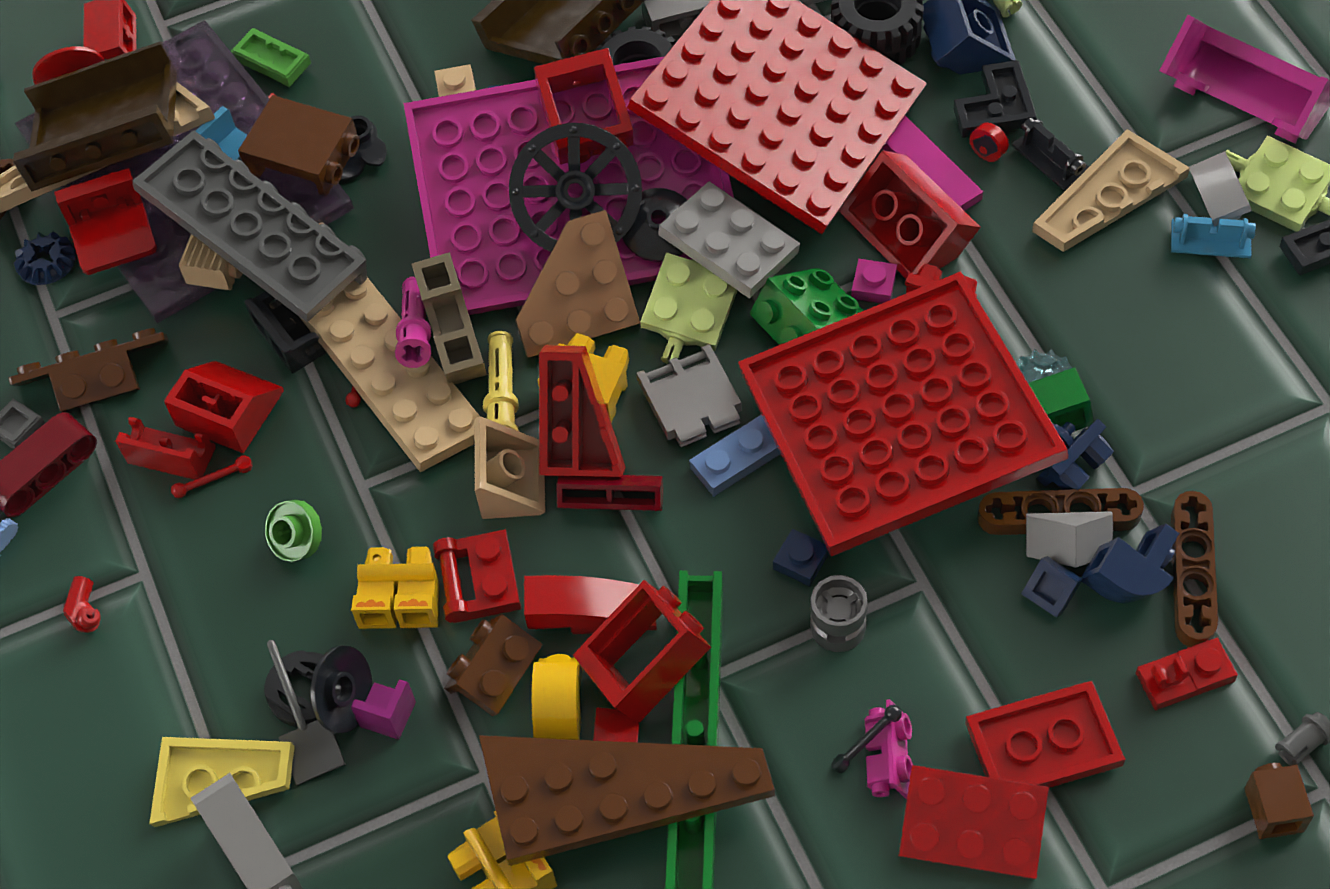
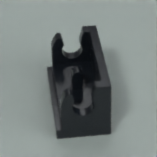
(284, 332)

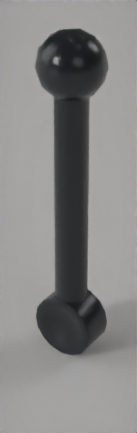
(842, 761)

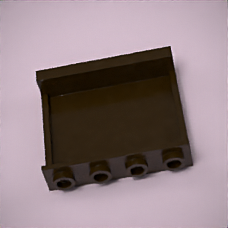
(549, 28)
(99, 116)

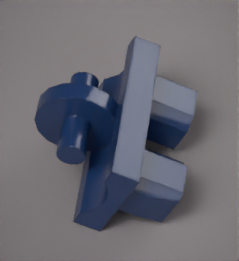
(1088, 445)

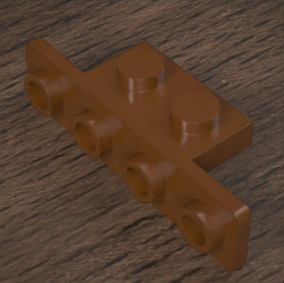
(92, 376)

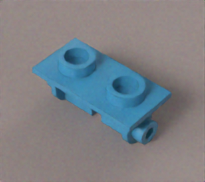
(1201, 237)

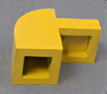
(556, 697)

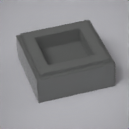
(18, 423)

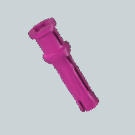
(413, 330)

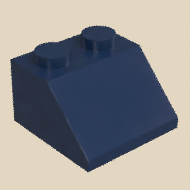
(966, 34)

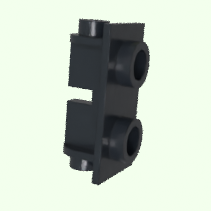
(1049, 154)

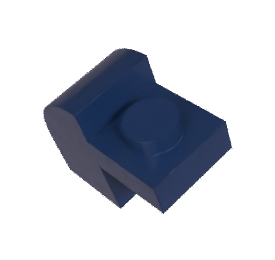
(1131, 574)

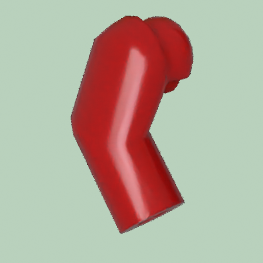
(77, 608)

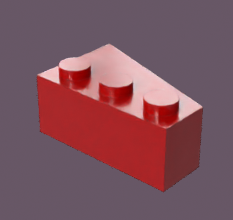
(573, 417)

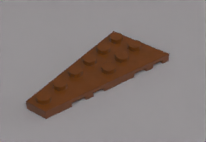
(590, 791)

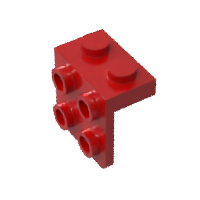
(106, 221)

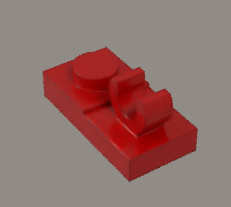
(1186, 673)

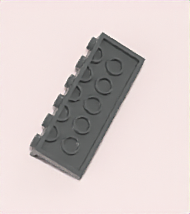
(251, 225)

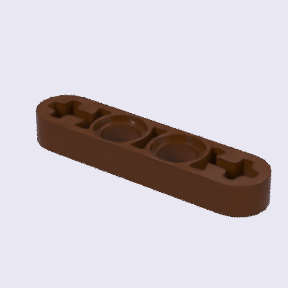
(1057, 502)
(1198, 568)

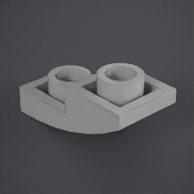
(1220, 188)

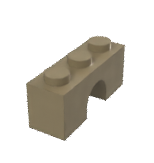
(449, 319)

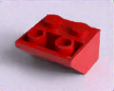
(222, 403)

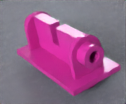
(894, 765)

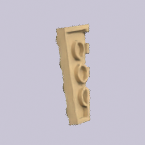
(1109, 189)

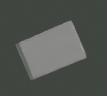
(1067, 537)

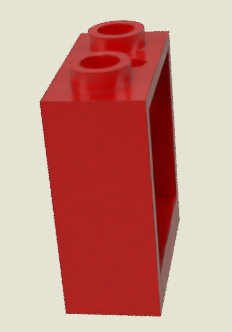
(576, 73)
(622, 630)

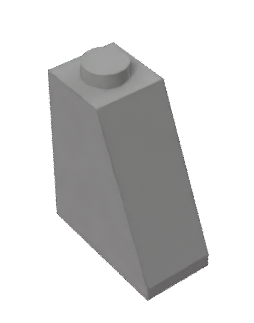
(243, 836)

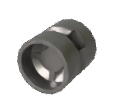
(838, 613)

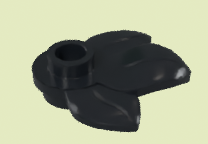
(370, 150)

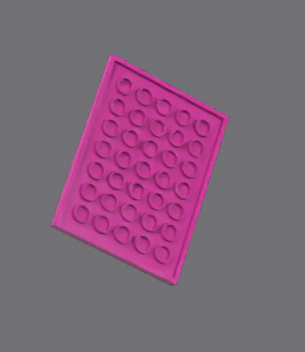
(464, 165)

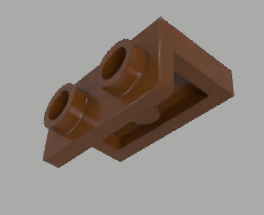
(493, 663)

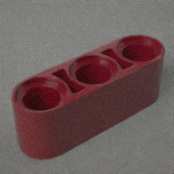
(43, 462)

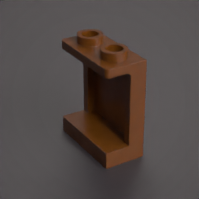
(300, 143)

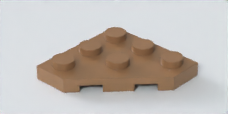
(578, 288)

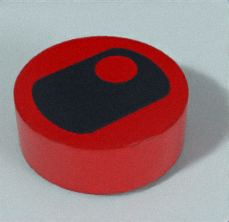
(989, 142)

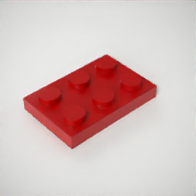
(1046, 738)
(974, 821)

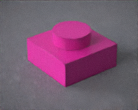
(874, 281)

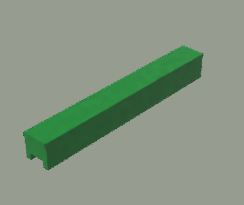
(697, 723)

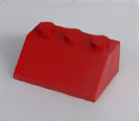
(908, 215)

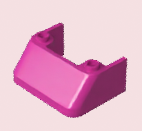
(1247, 79)

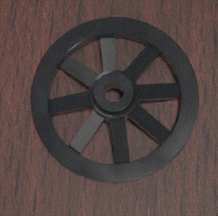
(573, 132)

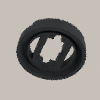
(293, 663)

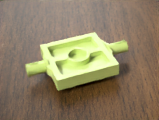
(1283, 183)
(687, 305)

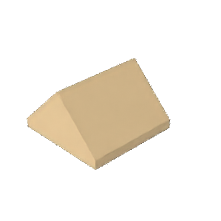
(507, 472)

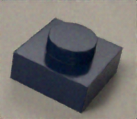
(800, 557)
(1051, 586)

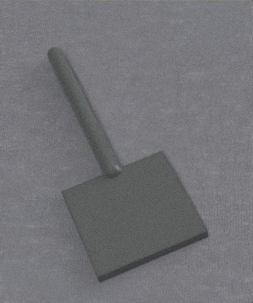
(315, 747)

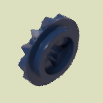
(42, 271)

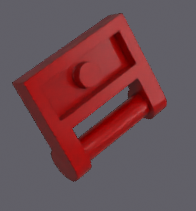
(491, 576)

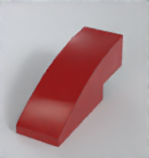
(573, 601)

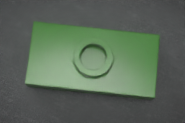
(271, 57)

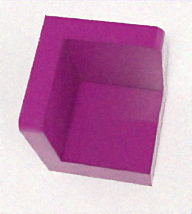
(385, 709)

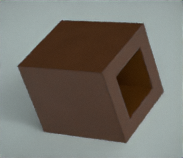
(1278, 800)

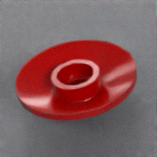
(63, 62)

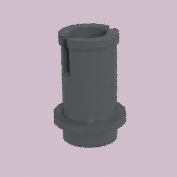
(1305, 738)

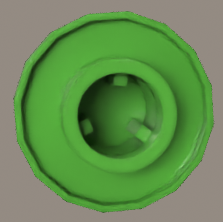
(293, 530)

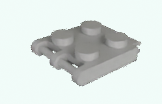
(691, 397)

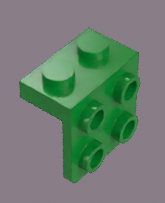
(801, 304)

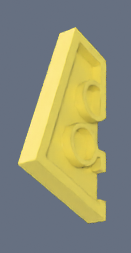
(195, 763)

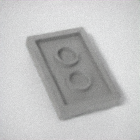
(729, 239)

